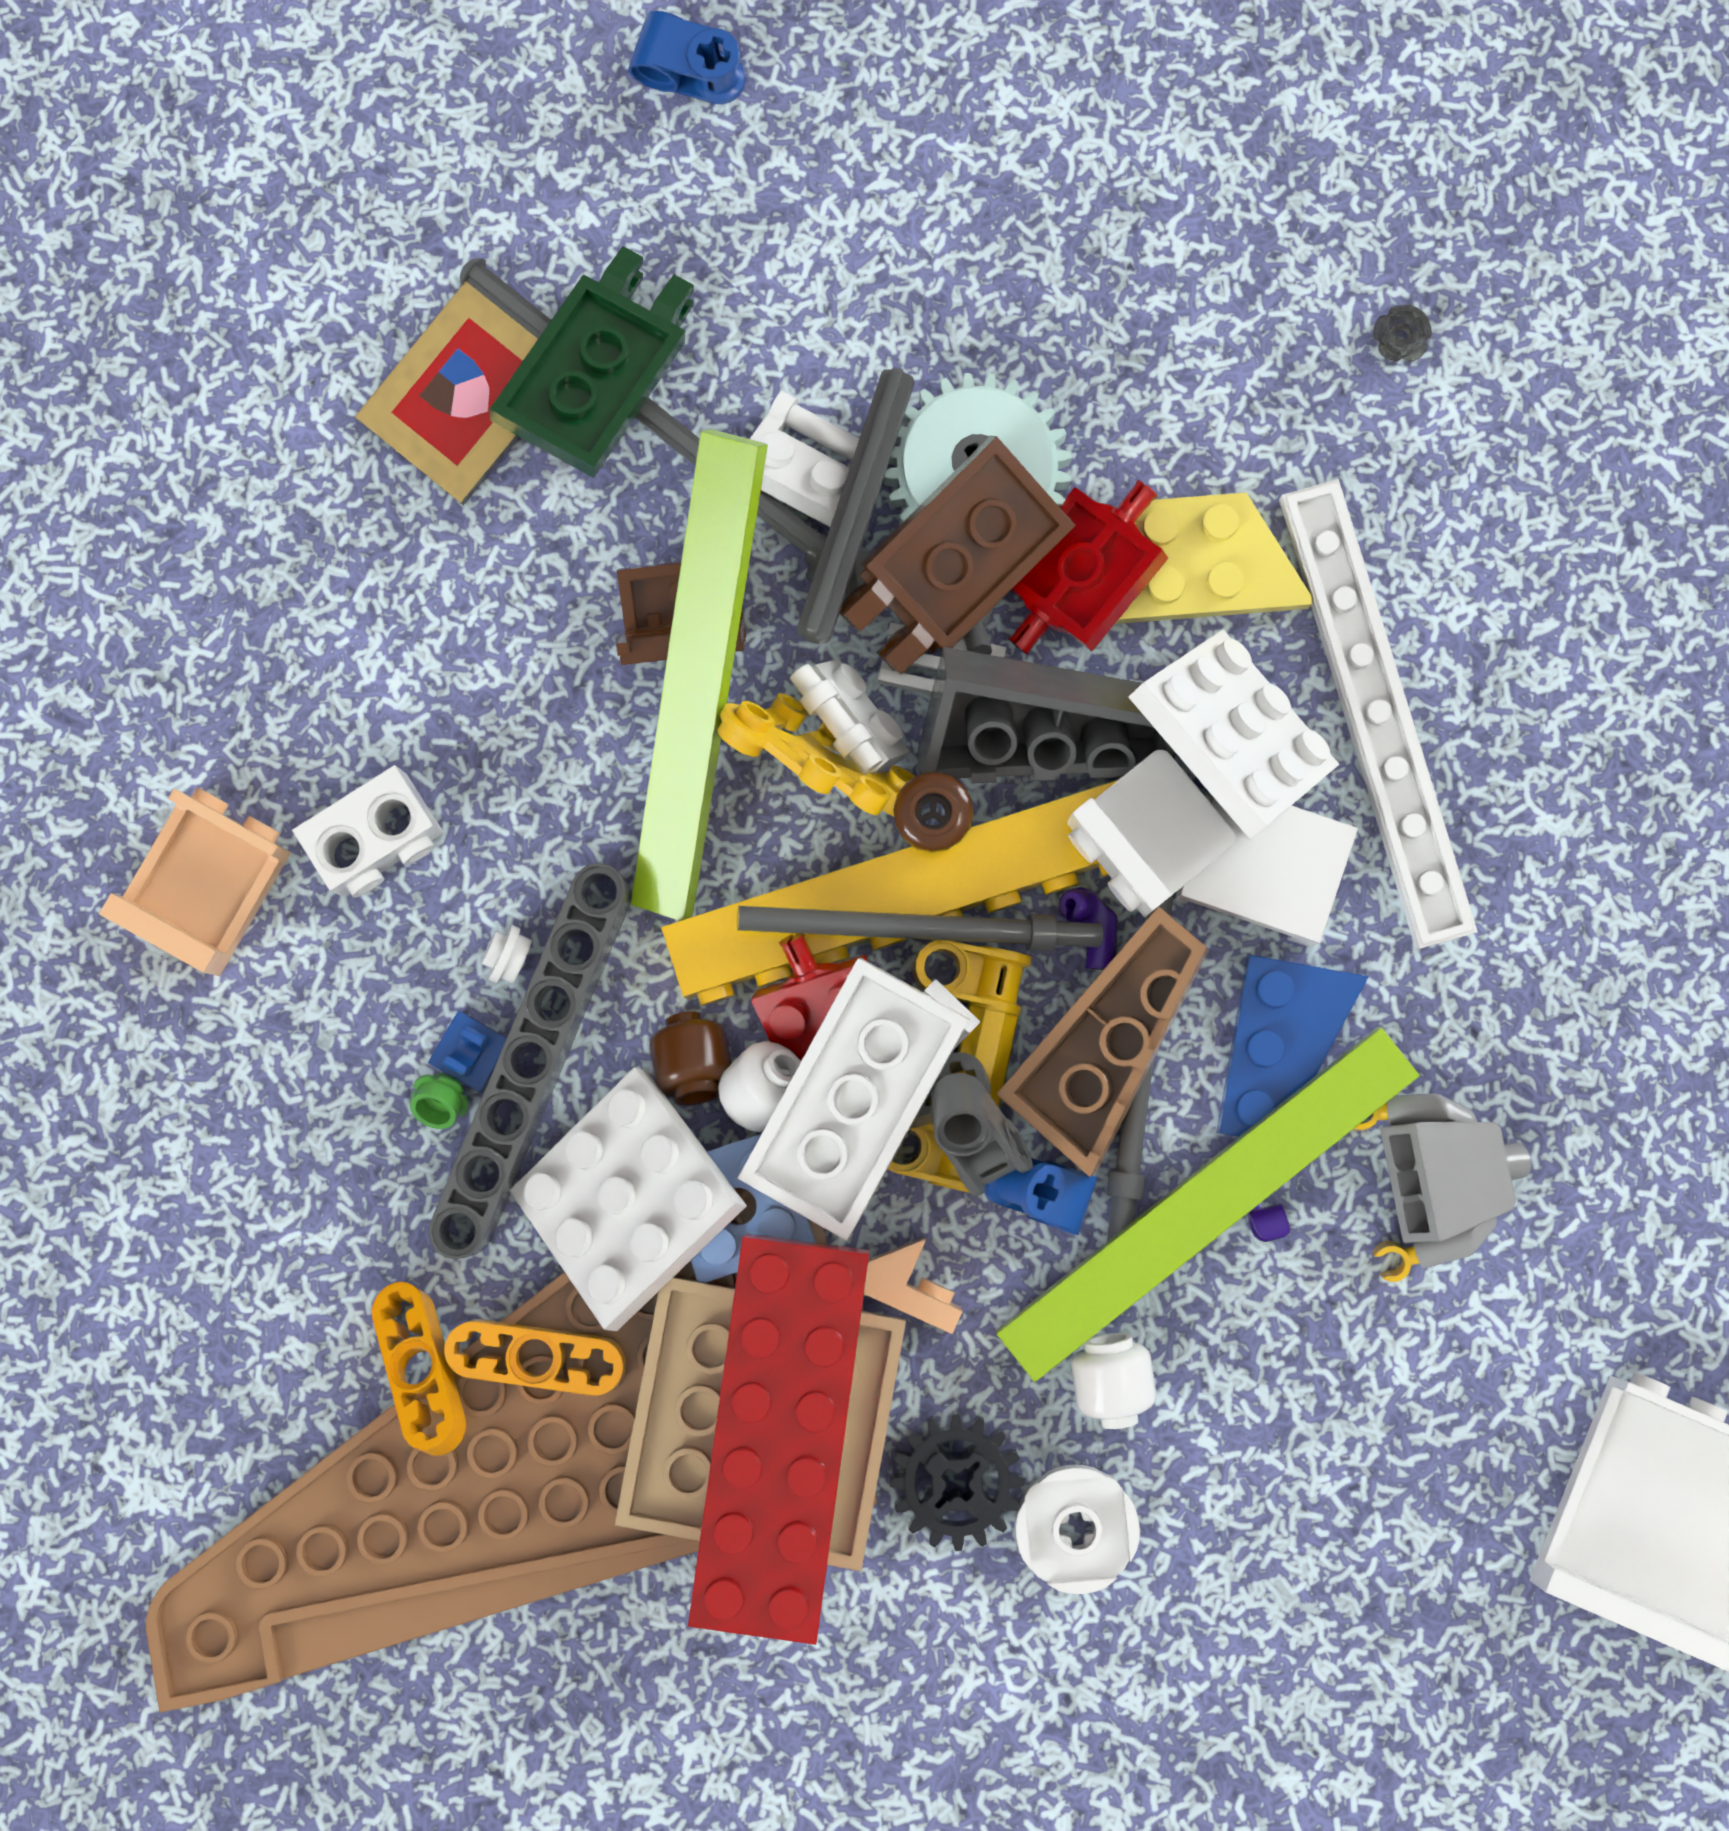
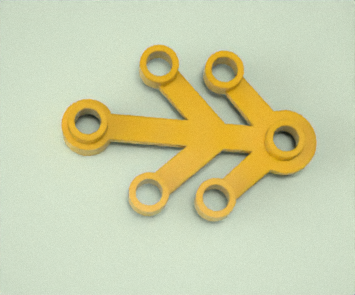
(808, 755)

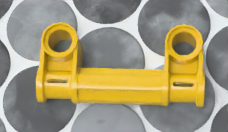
(988, 1042)

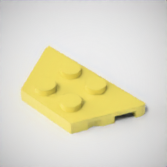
(1217, 562)

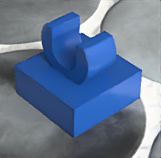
(468, 1051)

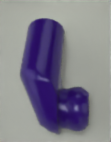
(1087, 907)

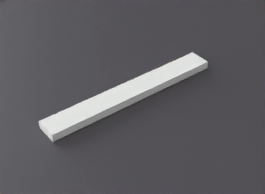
(1377, 715)

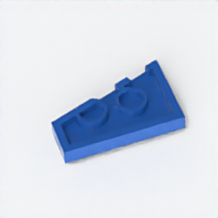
(1281, 1035)

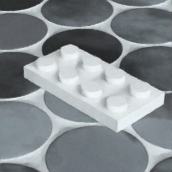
(853, 1098)

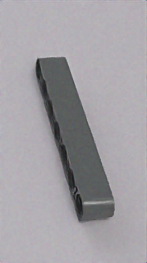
(508, 1081)

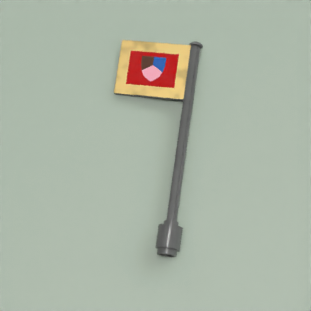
(443, 387)

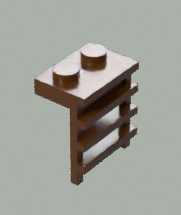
(648, 612)

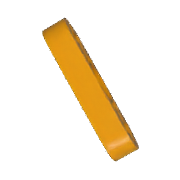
(492, 1335)
(440, 1383)

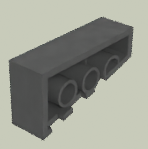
(1030, 719)

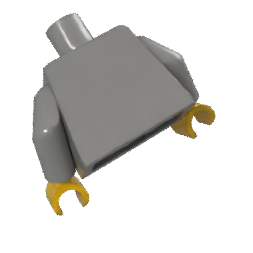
(1445, 1178)

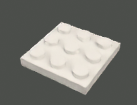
(1235, 732)
(626, 1199)

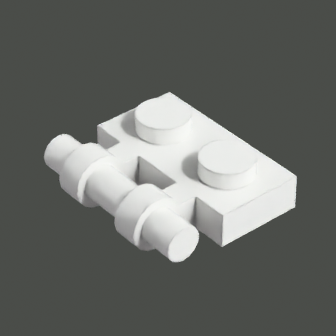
(860, 729)

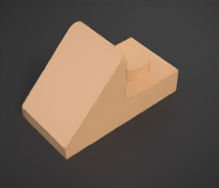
(888, 1283)

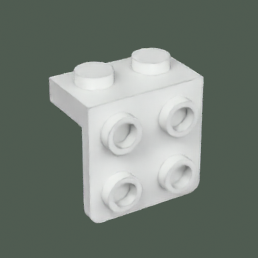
(1150, 832)

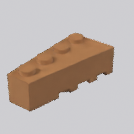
(1102, 1048)

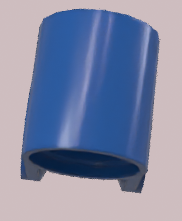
(686, 58)
(1046, 1194)

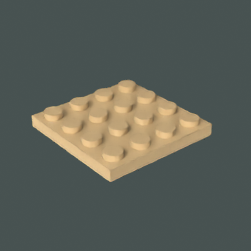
(679, 1409)

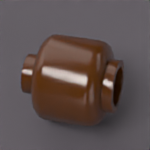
(933, 789)
(689, 1058)

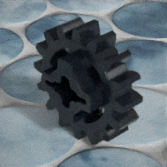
(975, 1500)

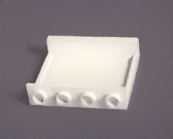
(1648, 1520)

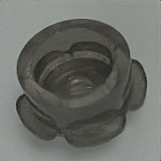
(1410, 320)

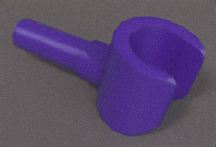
(1268, 1222)

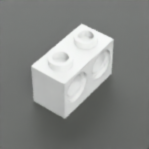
(363, 817)

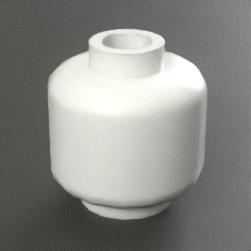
(757, 1083)
(1113, 1380)

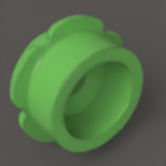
(438, 1100)

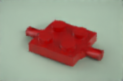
(1090, 572)
(797, 1007)

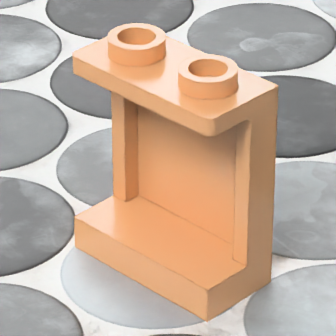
(200, 882)

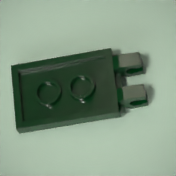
(594, 365)

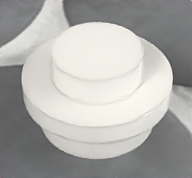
(506, 955)

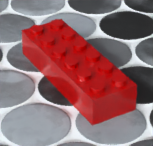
(779, 1439)

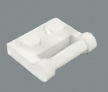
(797, 471)

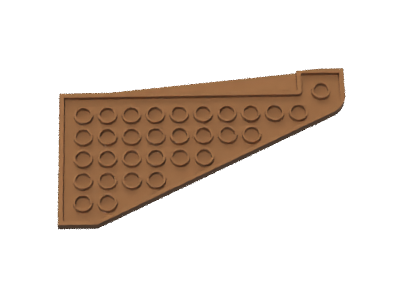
(413, 1542)

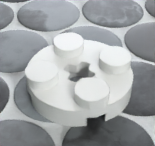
(1104, 1551)

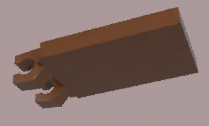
(957, 554)

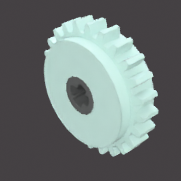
(957, 423)

